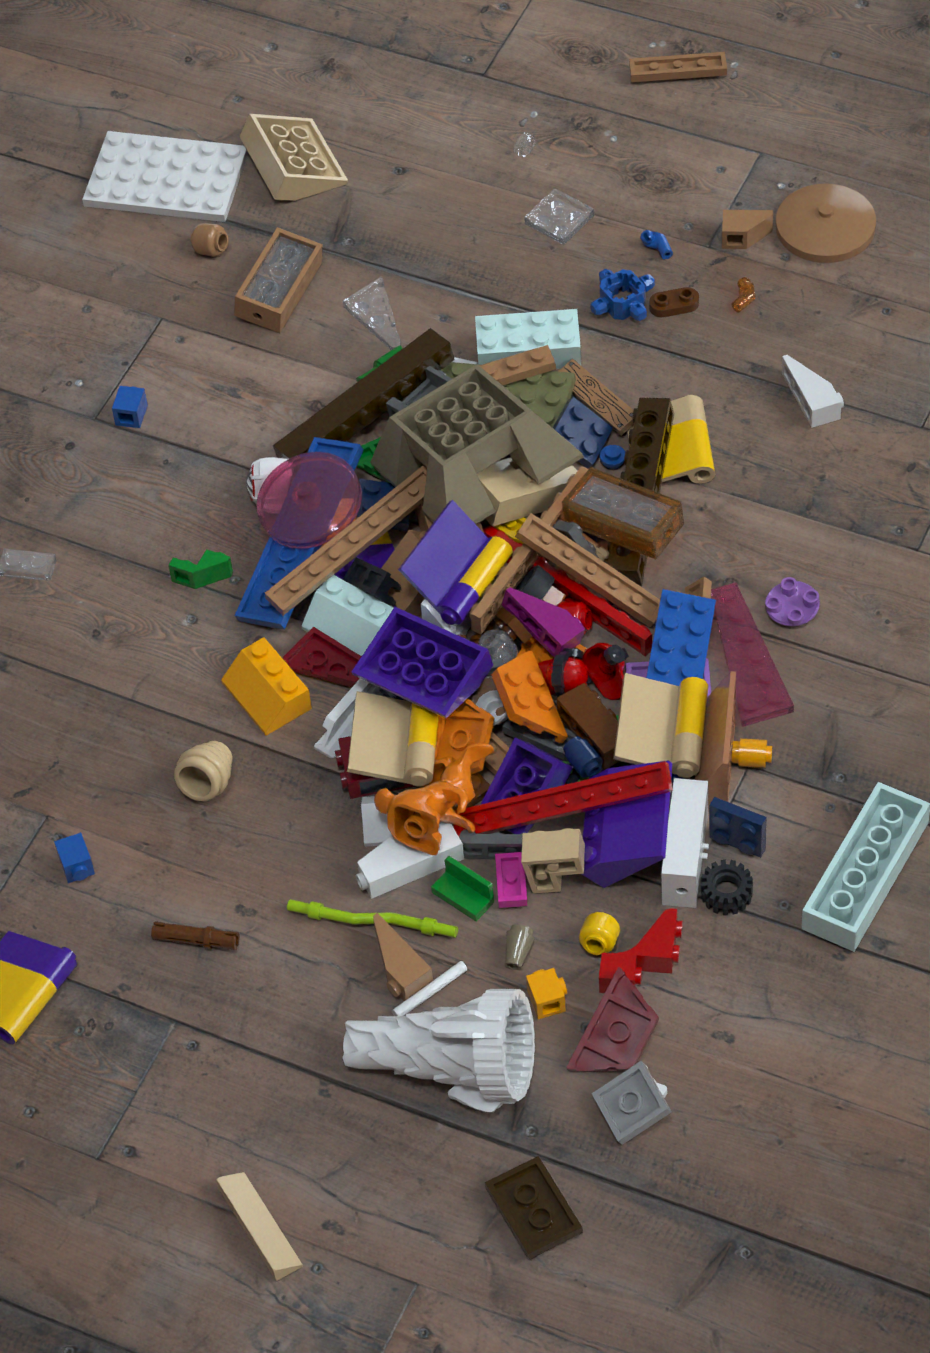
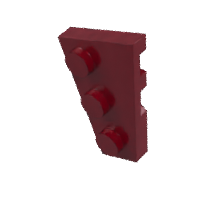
(323, 658)

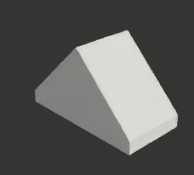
(374, 823)

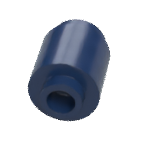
(583, 757)

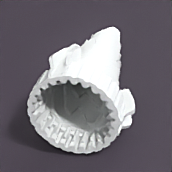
(477, 1046)

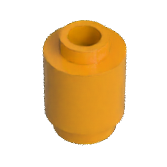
(751, 753)

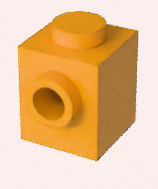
(546, 993)

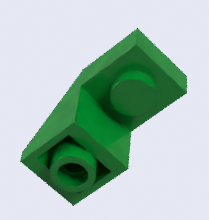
(210, 569)

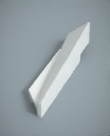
(340, 719)

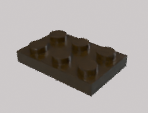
(533, 1207)

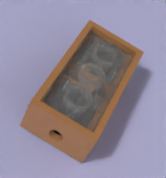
(278, 280)

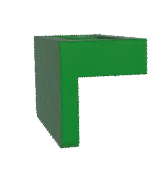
(464, 889)

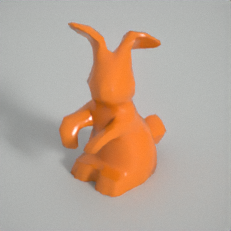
(416, 813)

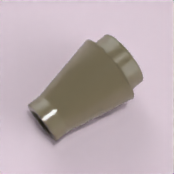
(518, 943)

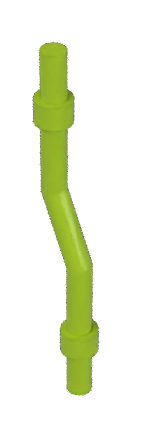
(317, 911)

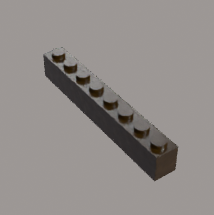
(369, 396)

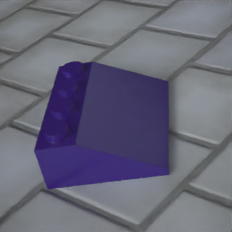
(423, 663)
(625, 835)

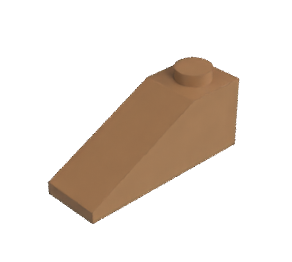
(402, 965)

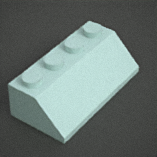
(346, 614)

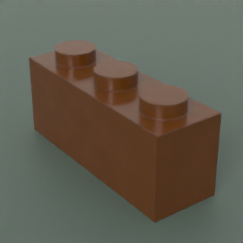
(590, 720)

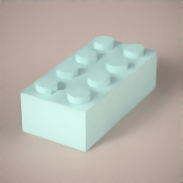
(519, 332)

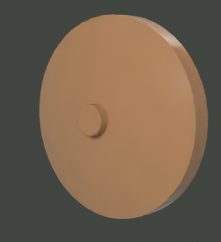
(825, 223)

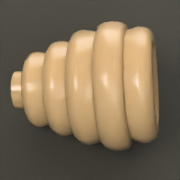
(204, 770)

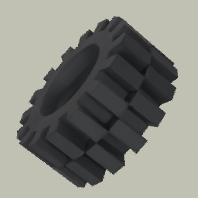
(726, 873)

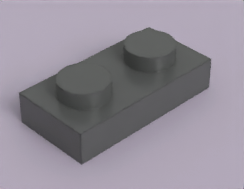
(574, 533)

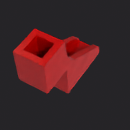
(652, 953)

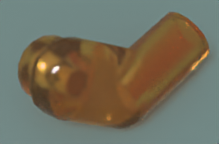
(746, 294)

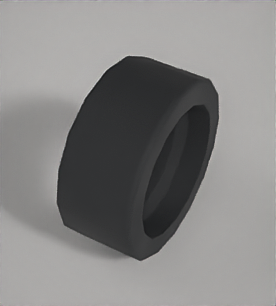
(536, 582)

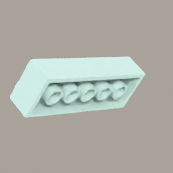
(865, 866)

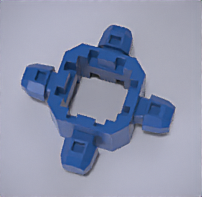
(625, 281)

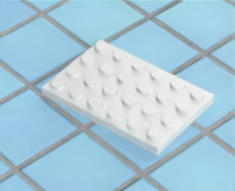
(165, 176)

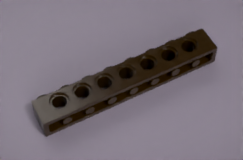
(644, 468)

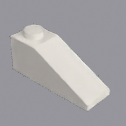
(812, 392)

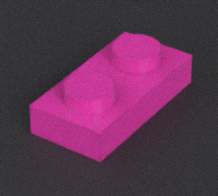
(510, 880)

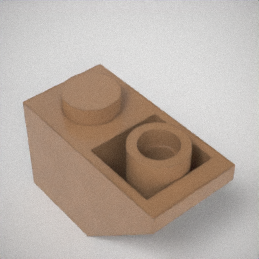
(745, 227)

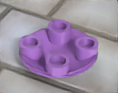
(792, 602)

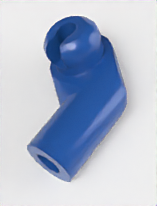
(657, 241)

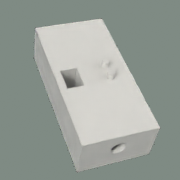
(685, 843)

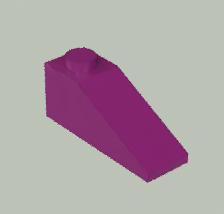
(544, 621)

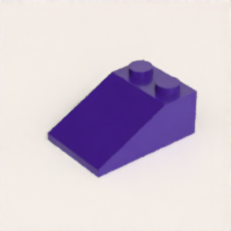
(524, 772)

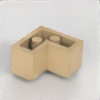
(551, 855)

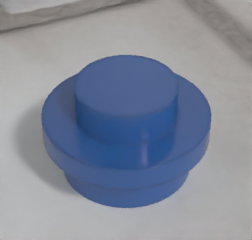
(612, 456)

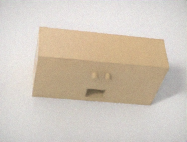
(518, 494)

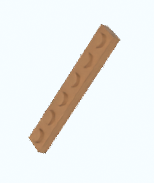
(589, 569)

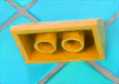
(266, 687)

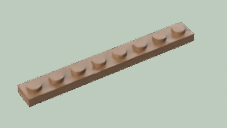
(348, 543)
(521, 562)

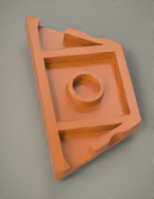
(527, 696)
(460, 729)

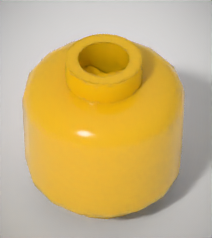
(599, 933)

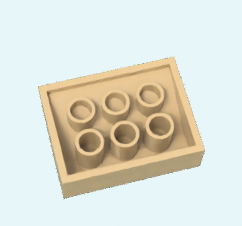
(291, 156)

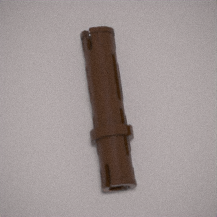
(206, 937)

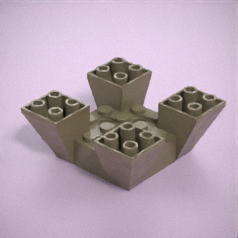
(463, 432)

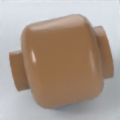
(209, 239)

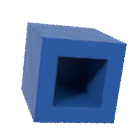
(129, 406)
(74, 858)

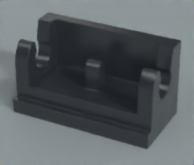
(372, 580)

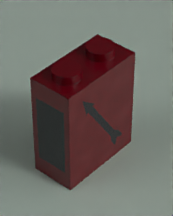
(358, 784)

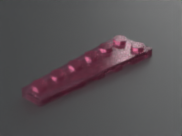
(758, 683)

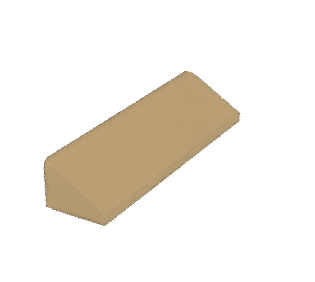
(259, 1225)

